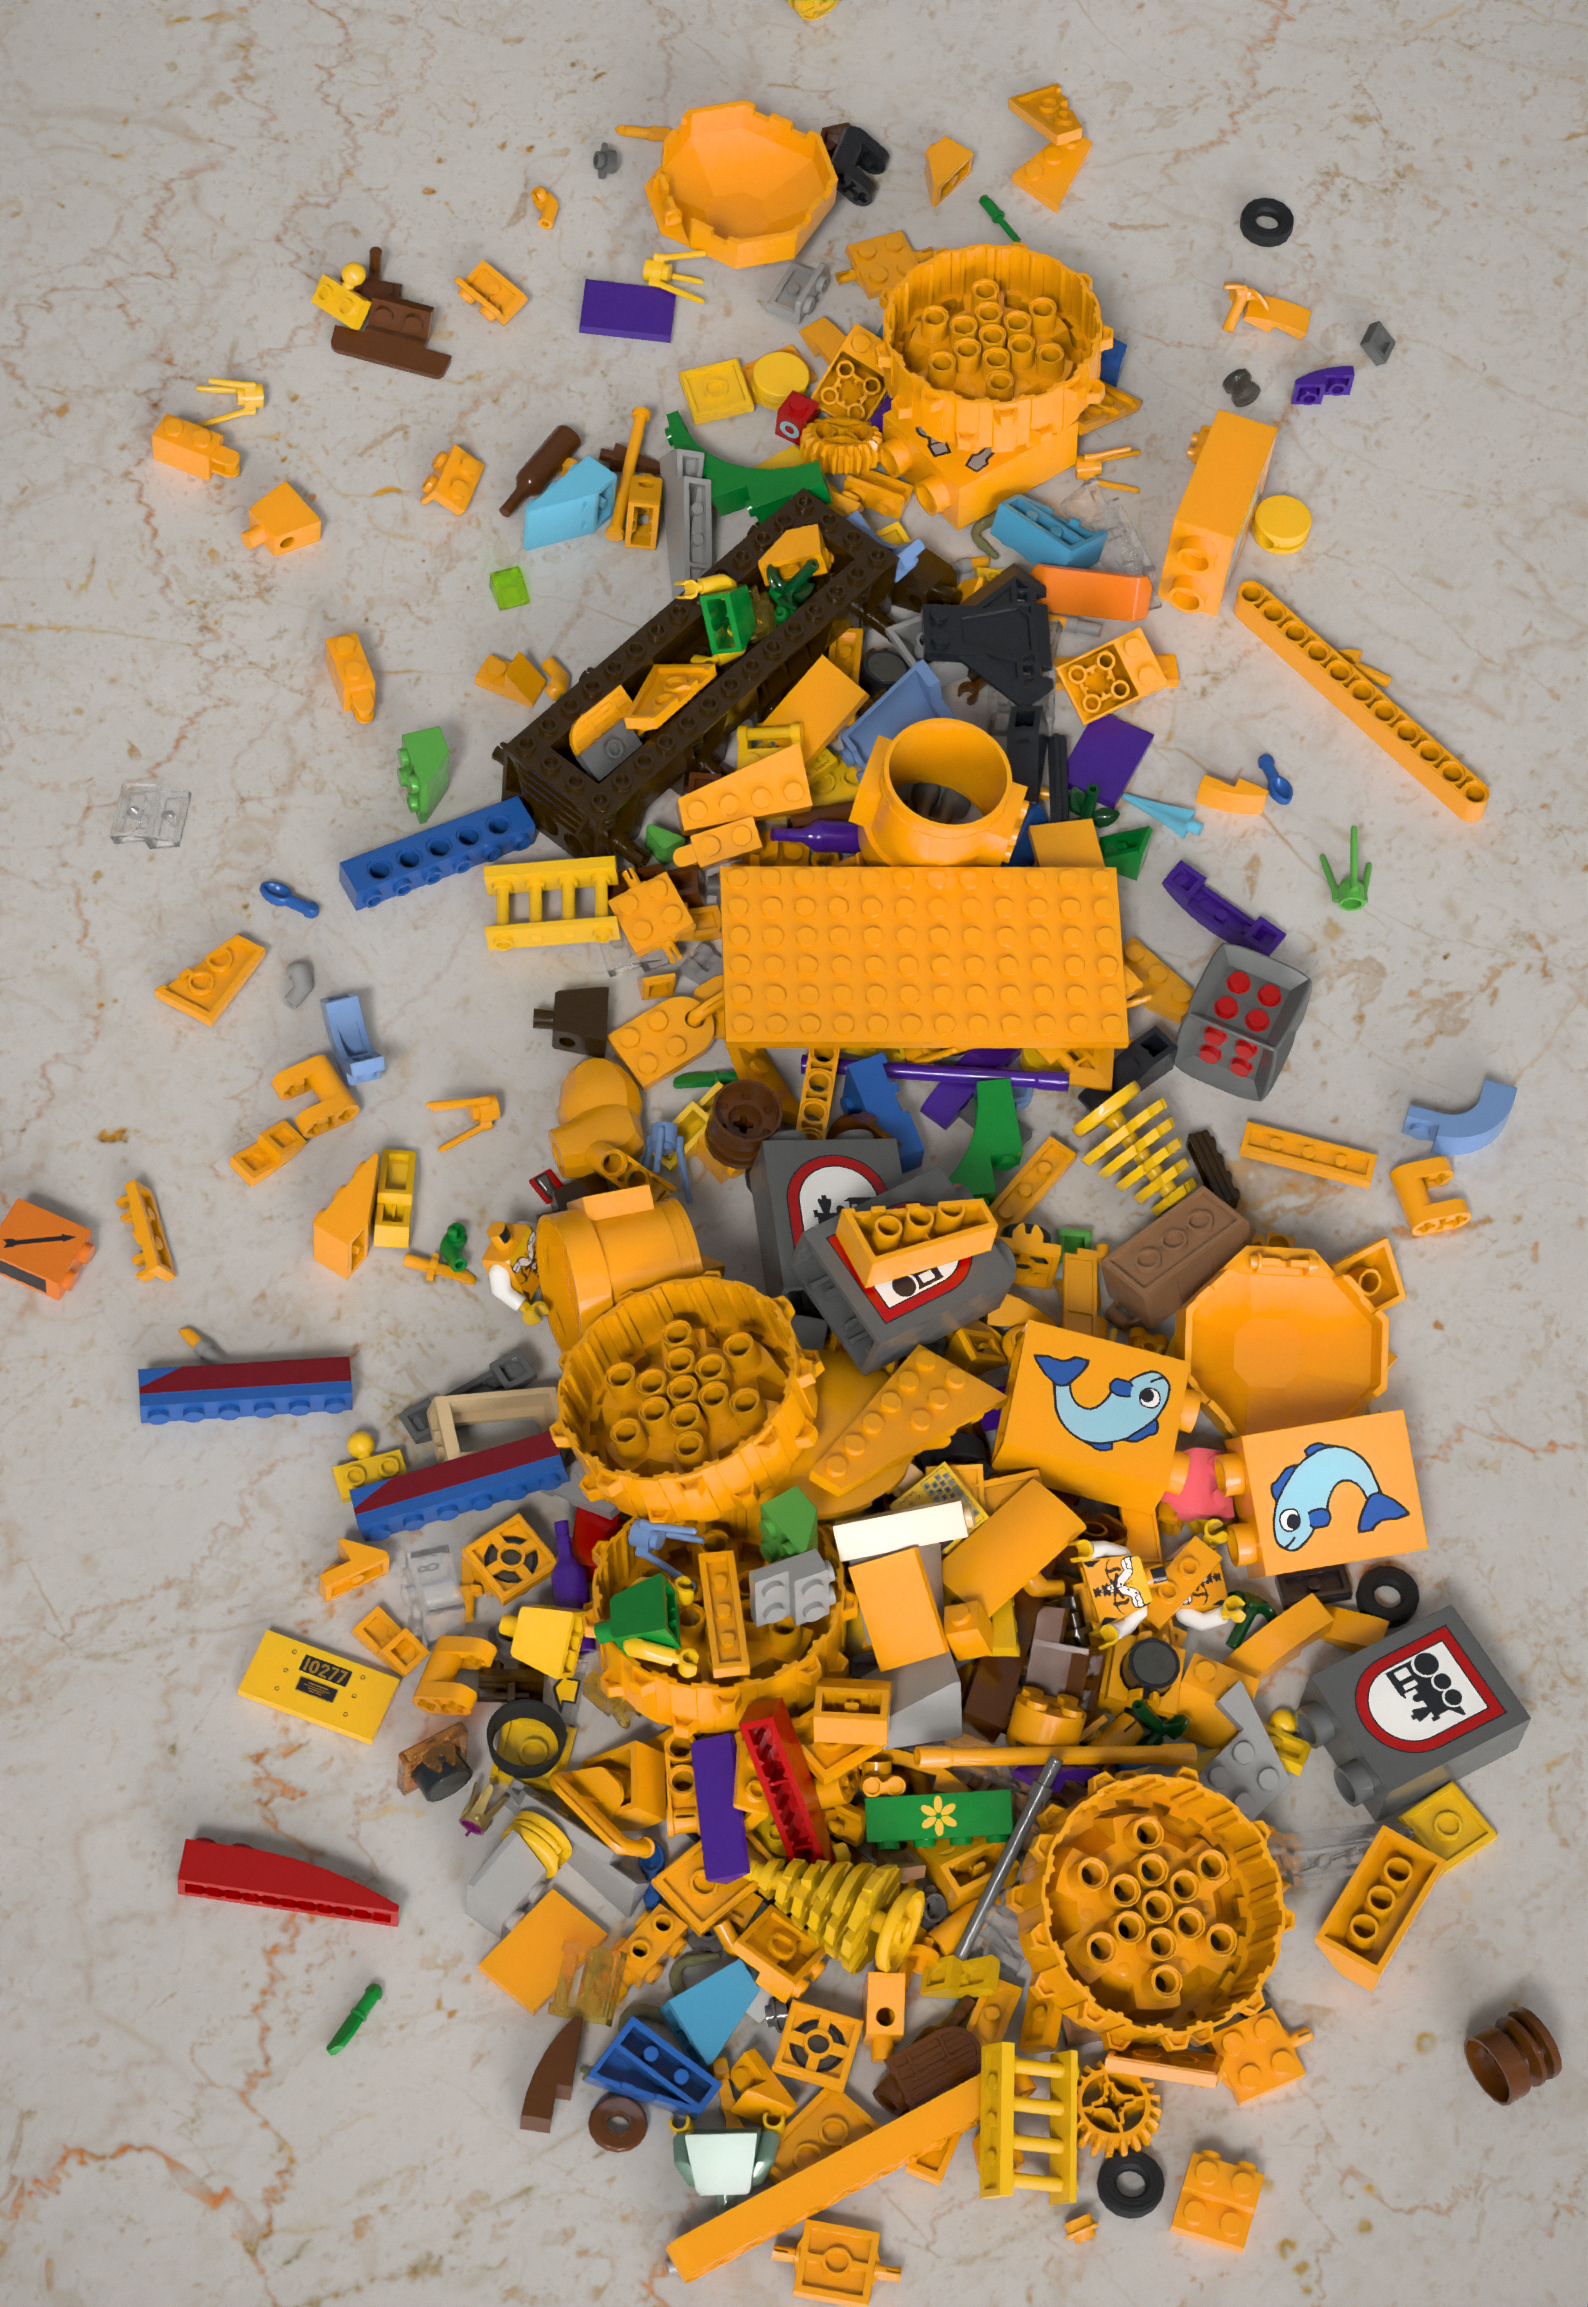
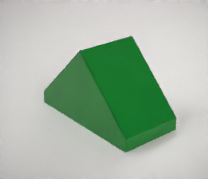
(1126, 851)

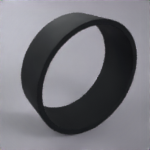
(526, 1709)

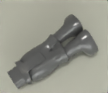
(952, 804)

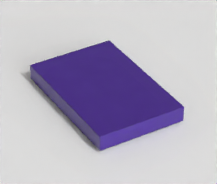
(627, 311)
(1107, 757)

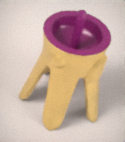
(473, 1814)

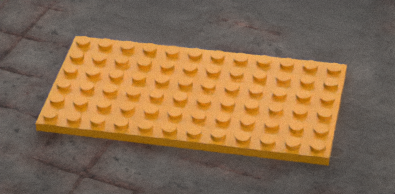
(922, 957)

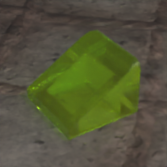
(509, 588)

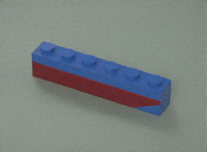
(245, 1390)
(458, 1486)

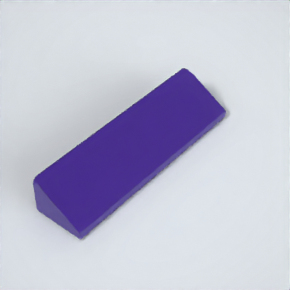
(719, 1822)

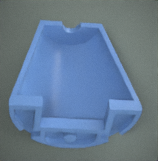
(908, 701)

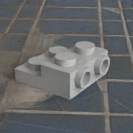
(792, 1588)

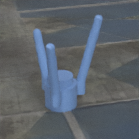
(662, 1141)
(651, 1536)

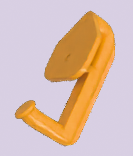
(595, 1798)

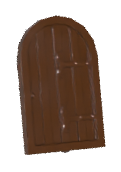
(935, 2065)

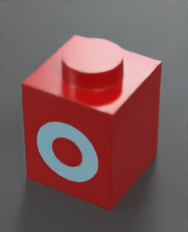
(795, 415)

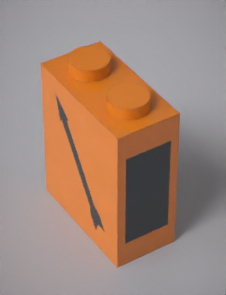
(43, 1249)

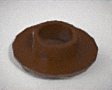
(618, 2107)

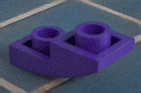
(1329, 381)

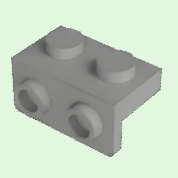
(797, 292)

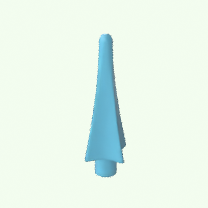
(1176, 818)

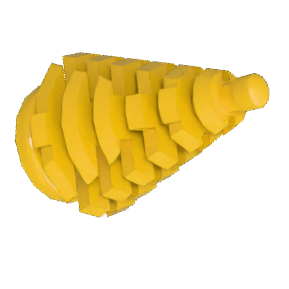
(1137, 1149)
(846, 1908)

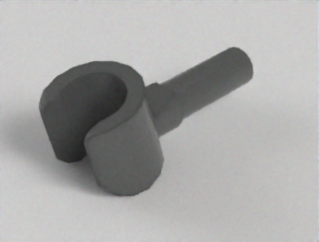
(713, 888)

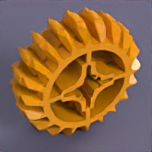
(841, 445)
(1135, 2101)

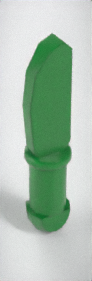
(998, 216)
(704, 1079)
(354, 2020)

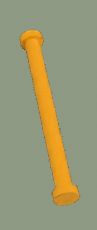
(614, 531)

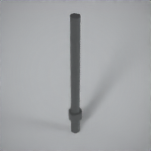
(1039, 1792)

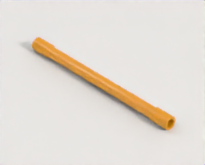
(1070, 1755)

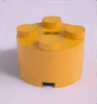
(1045, 1720)

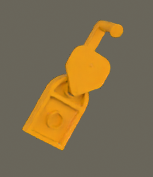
(662, 1042)

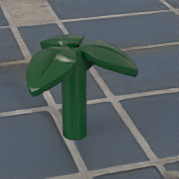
(796, 588)
(1084, 806)
(1253, 1606)
(1173, 1728)

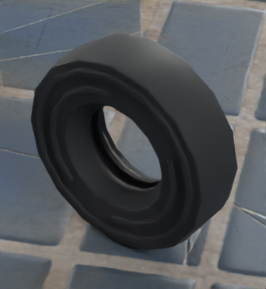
(1269, 208)
(1393, 1578)
(1124, 2205)

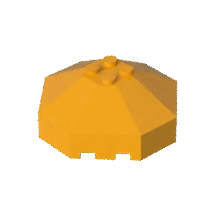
(741, 185)
(1281, 1343)

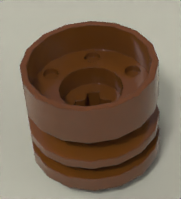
(743, 1108)
(1512, 2056)

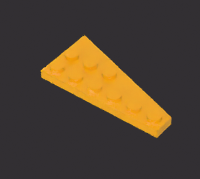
(907, 1415)

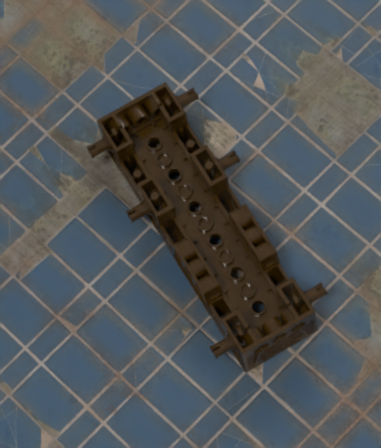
(606, 815)

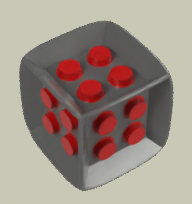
(1242, 1021)

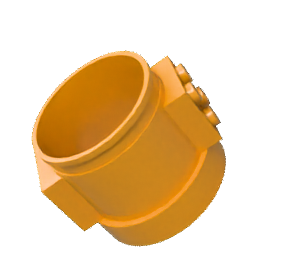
(946, 755)
(605, 1250)

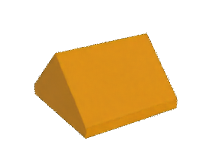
(1375, 1273)

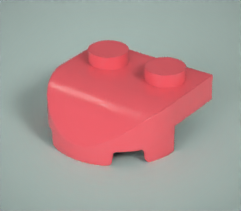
(1200, 1492)

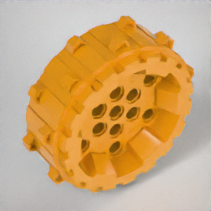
(992, 346)
(687, 1399)
(782, 1656)
(1236, 1904)

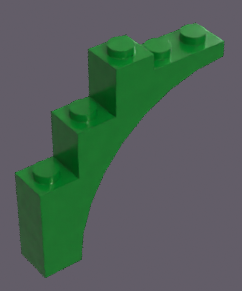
(750, 488)
(994, 1140)

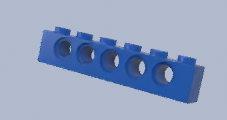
(419, 851)

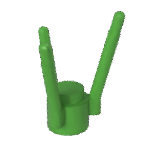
(1350, 893)

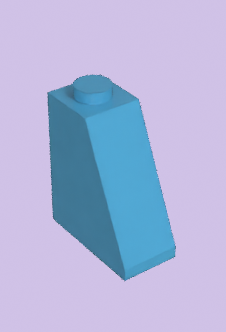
(710, 2011)

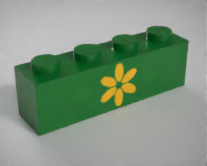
(940, 1817)

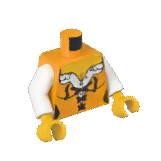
(513, 1268)
(1116, 1587)
(1209, 1603)

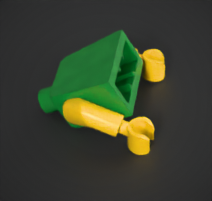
(726, 616)
(647, 1622)

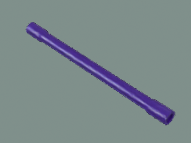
(1039, 1079)

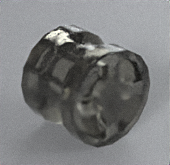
(1241, 387)

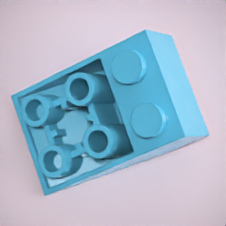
(571, 506)

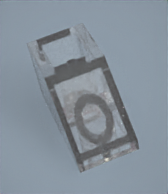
(1002, 1938)

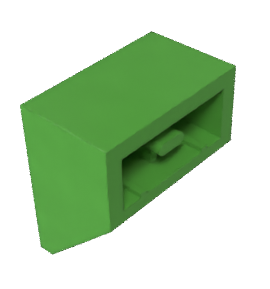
(424, 770)
(788, 1526)

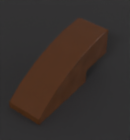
(686, 880)
(552, 2078)

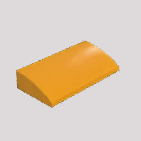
(1010, 1548)

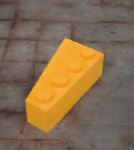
(761, 790)
(913, 1238)

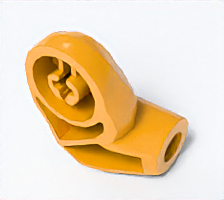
(596, 1105)

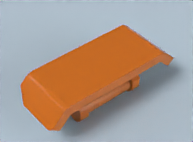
(1094, 592)

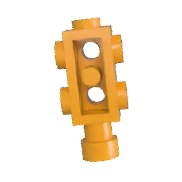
(654, 1946)

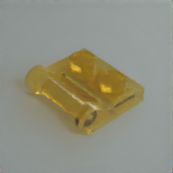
(598, 1983)

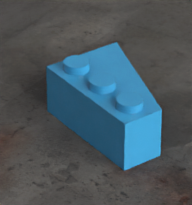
(1044, 537)

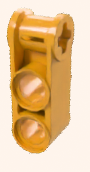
(621, 1166)
(682, 1805)

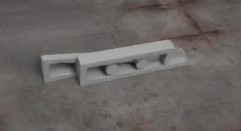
(686, 516)
(589, 1853)

